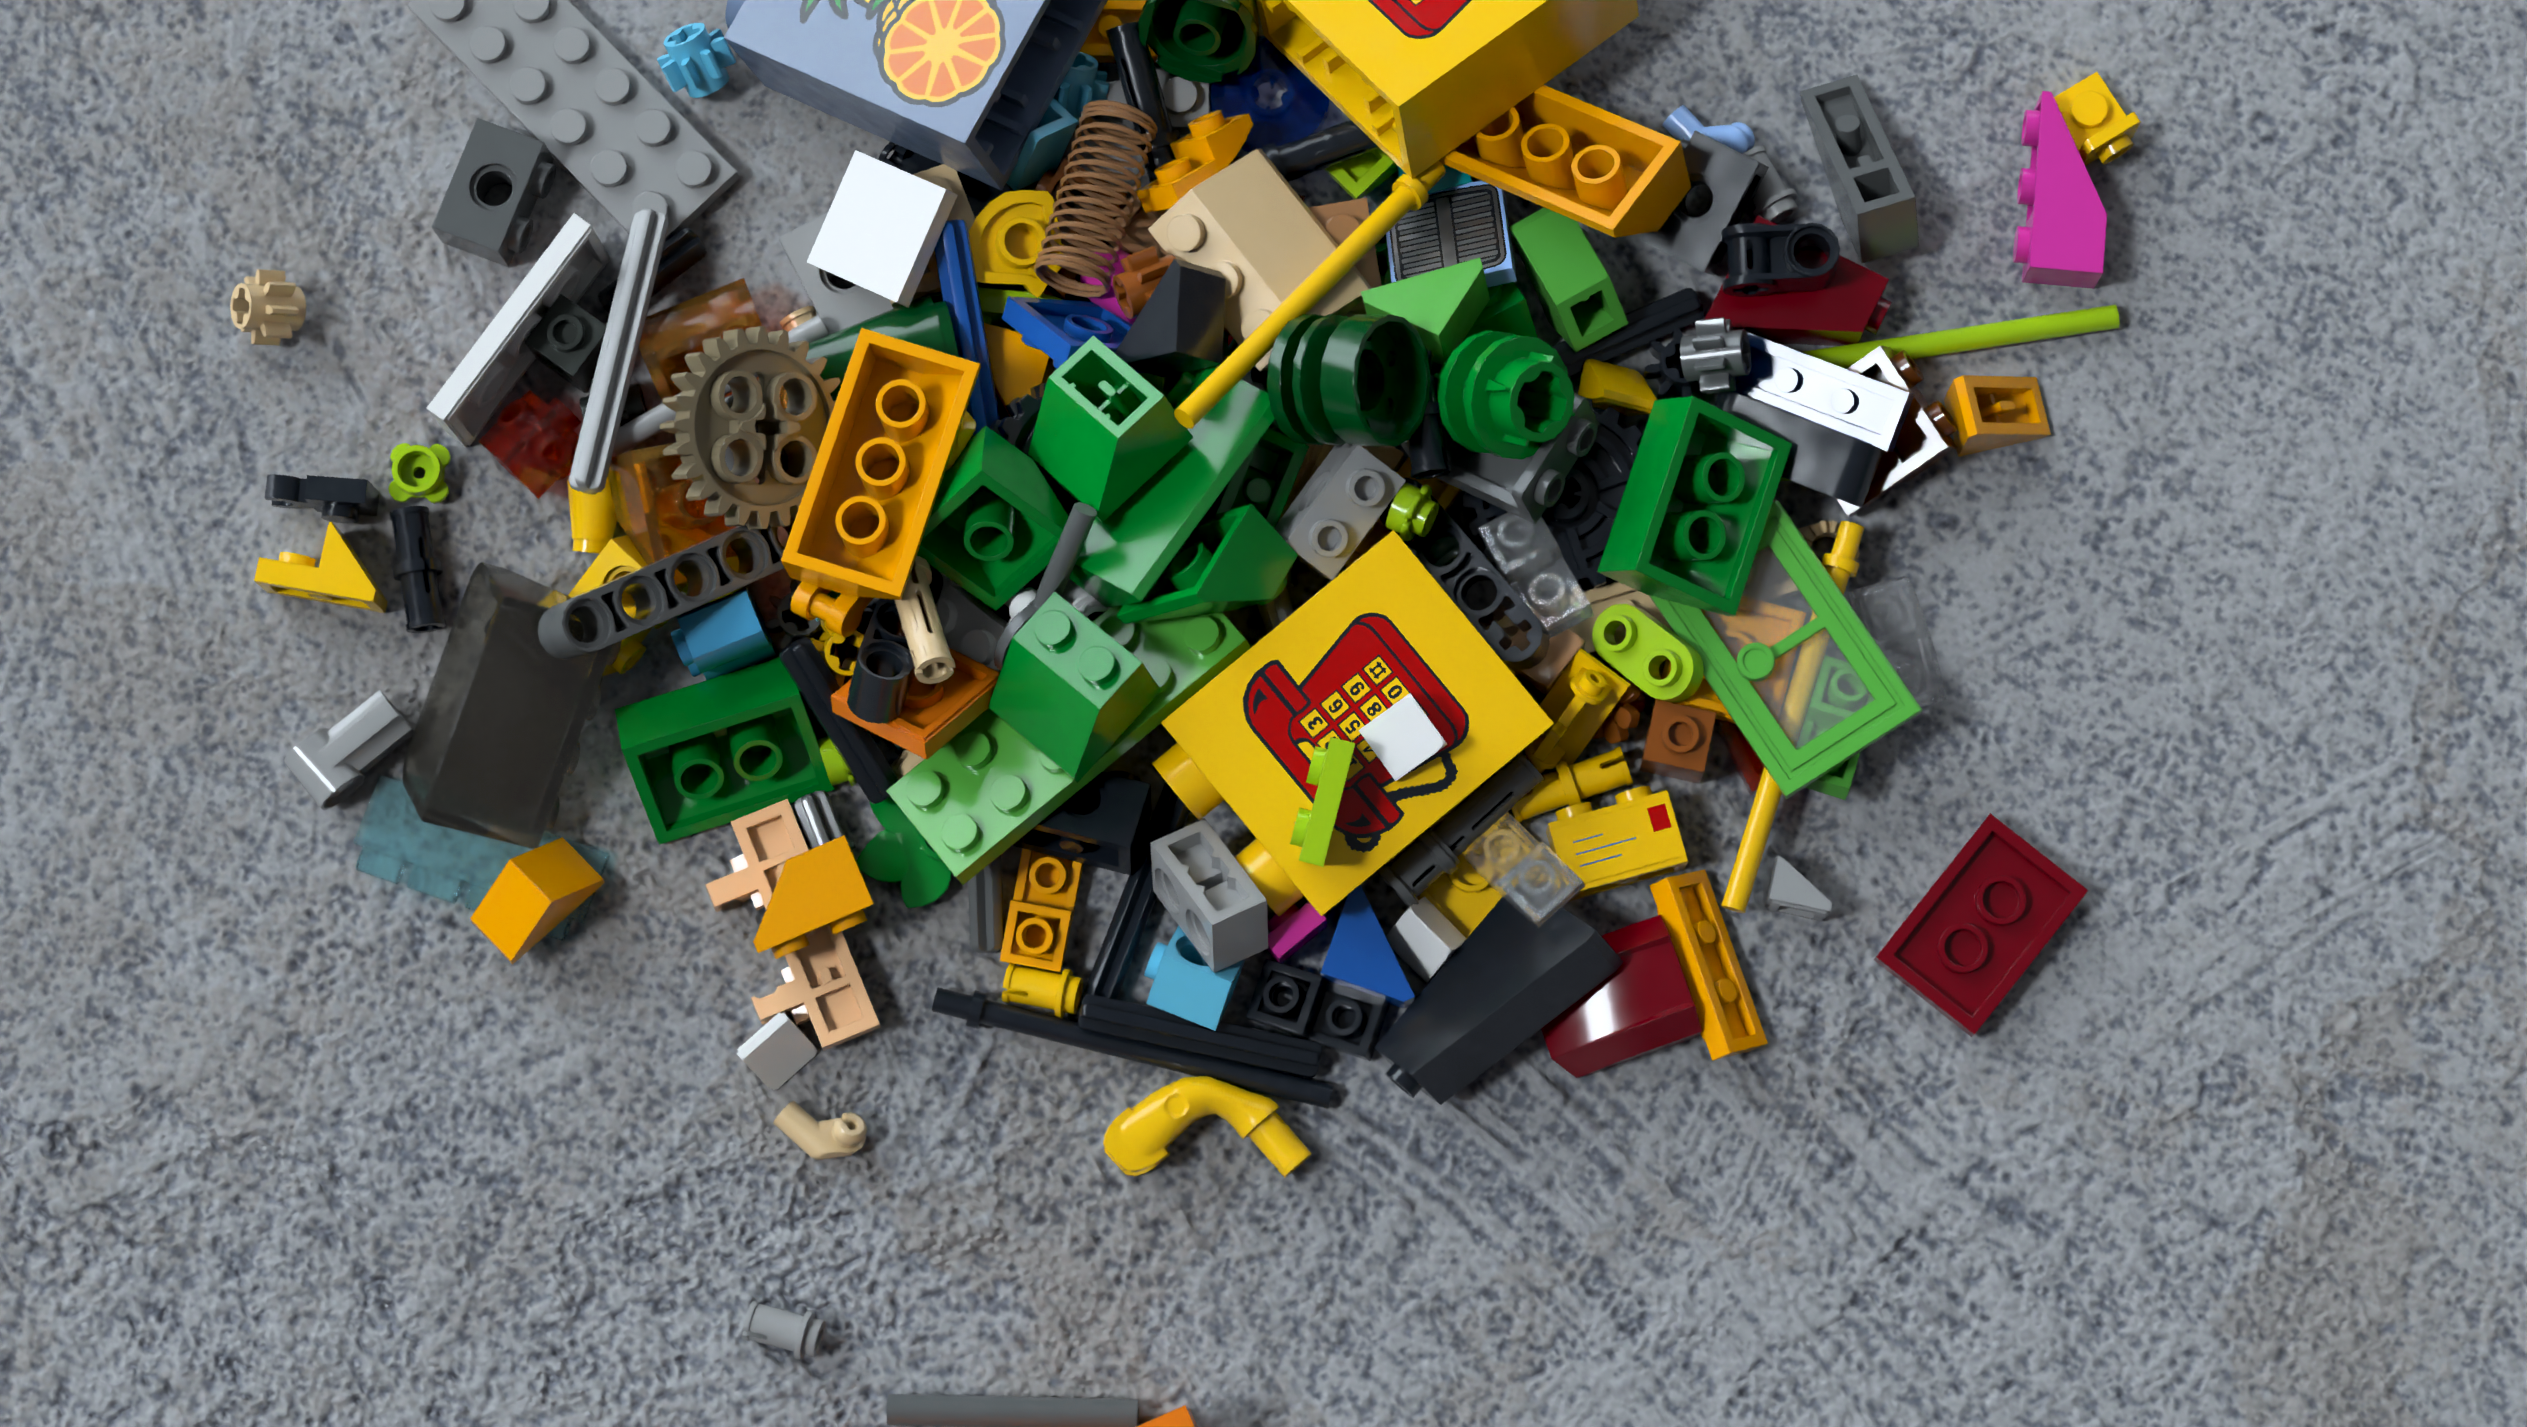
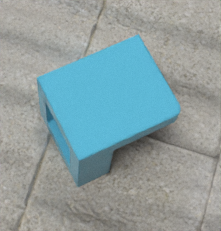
(1043, 146)

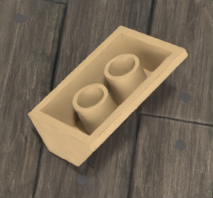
(1259, 239)

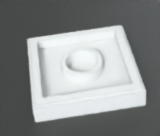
(882, 228)

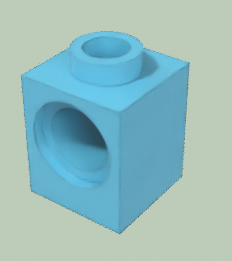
(1187, 984)

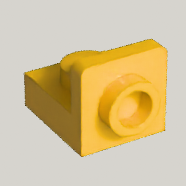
(2096, 120)

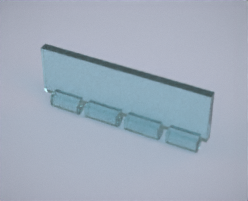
(443, 856)

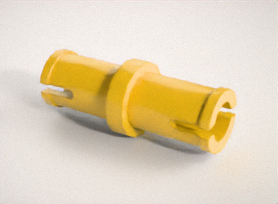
(1574, 783)

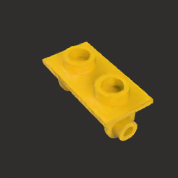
(1578, 708)

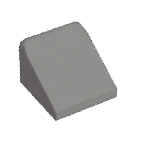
(1793, 894)

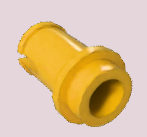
(1043, 989)

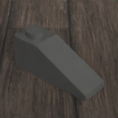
(1861, 169)

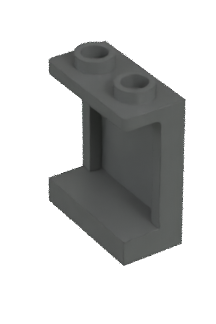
(1526, 484)

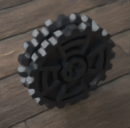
(1599, 487)

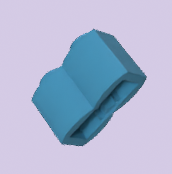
(723, 636)

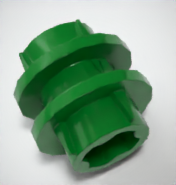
(1504, 394)

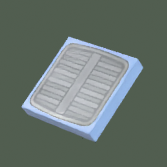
(1453, 229)

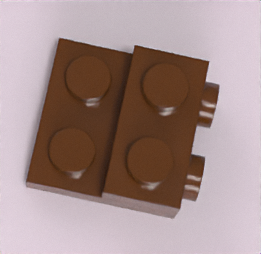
(1924, 433)

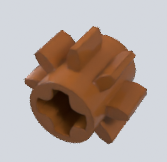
(1139, 280)

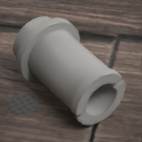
(1772, 198)
(784, 1329)

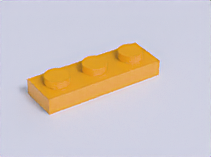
(1709, 964)

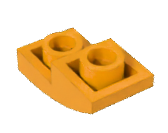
(1198, 156)
(1041, 911)

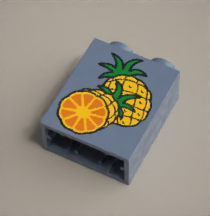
(925, 74)

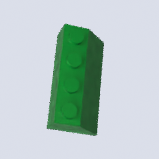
(1146, 532)

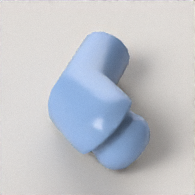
(1683, 124)

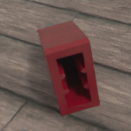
(1819, 317)

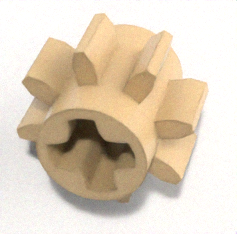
(268, 307)

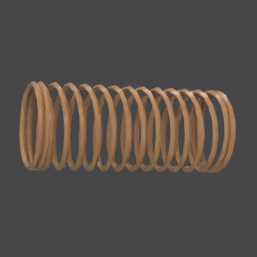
(1070, 260)

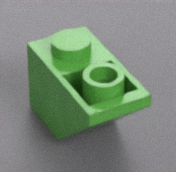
(1568, 278)

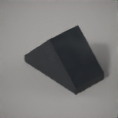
(1179, 323)

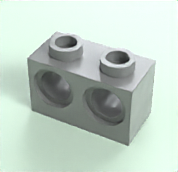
(1209, 895)

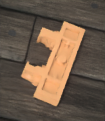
(820, 977)

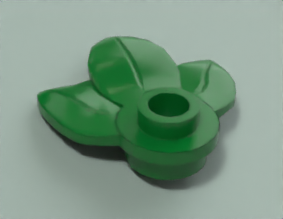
(904, 857)

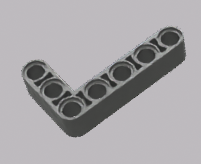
(655, 588)

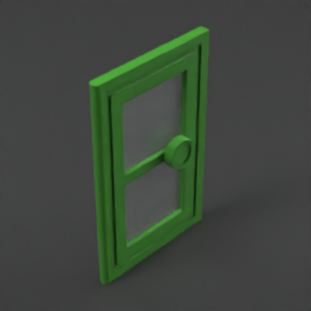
(1795, 663)

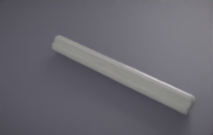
(618, 352)

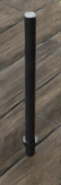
(979, 1011)

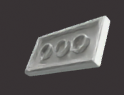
(501, 353)

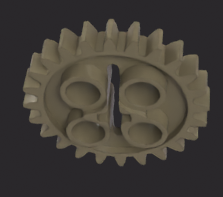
(708, 426)

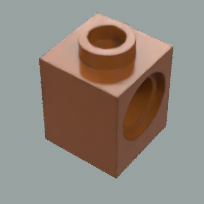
(1677, 741)

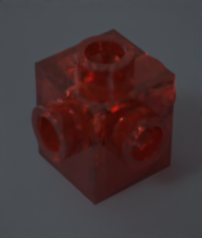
(534, 441)

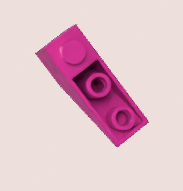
(2064, 212)

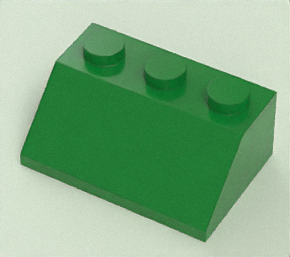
(1695, 505)
(721, 749)

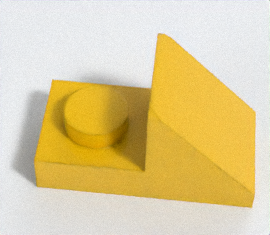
(337, 581)

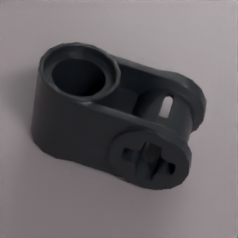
(1774, 260)

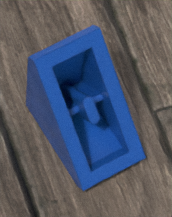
(1362, 955)

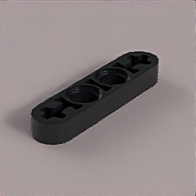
(1465, 571)

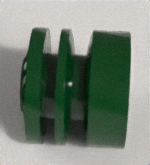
(1348, 380)

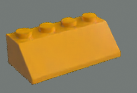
(1579, 163)
(879, 467)

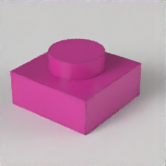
(1293, 931)

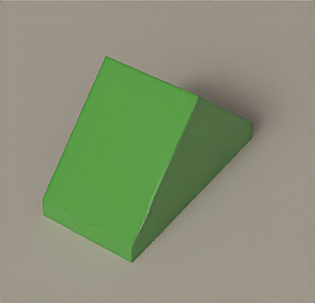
(1436, 303)

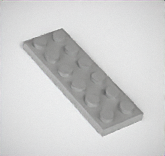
(584, 105)

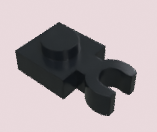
(337, 498)

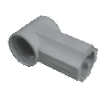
(335, 760)

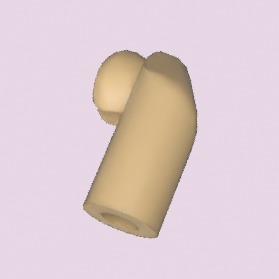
(823, 1138)

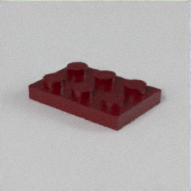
(1981, 925)

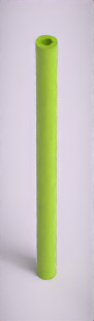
(1980, 336)

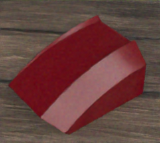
(1632, 1010)

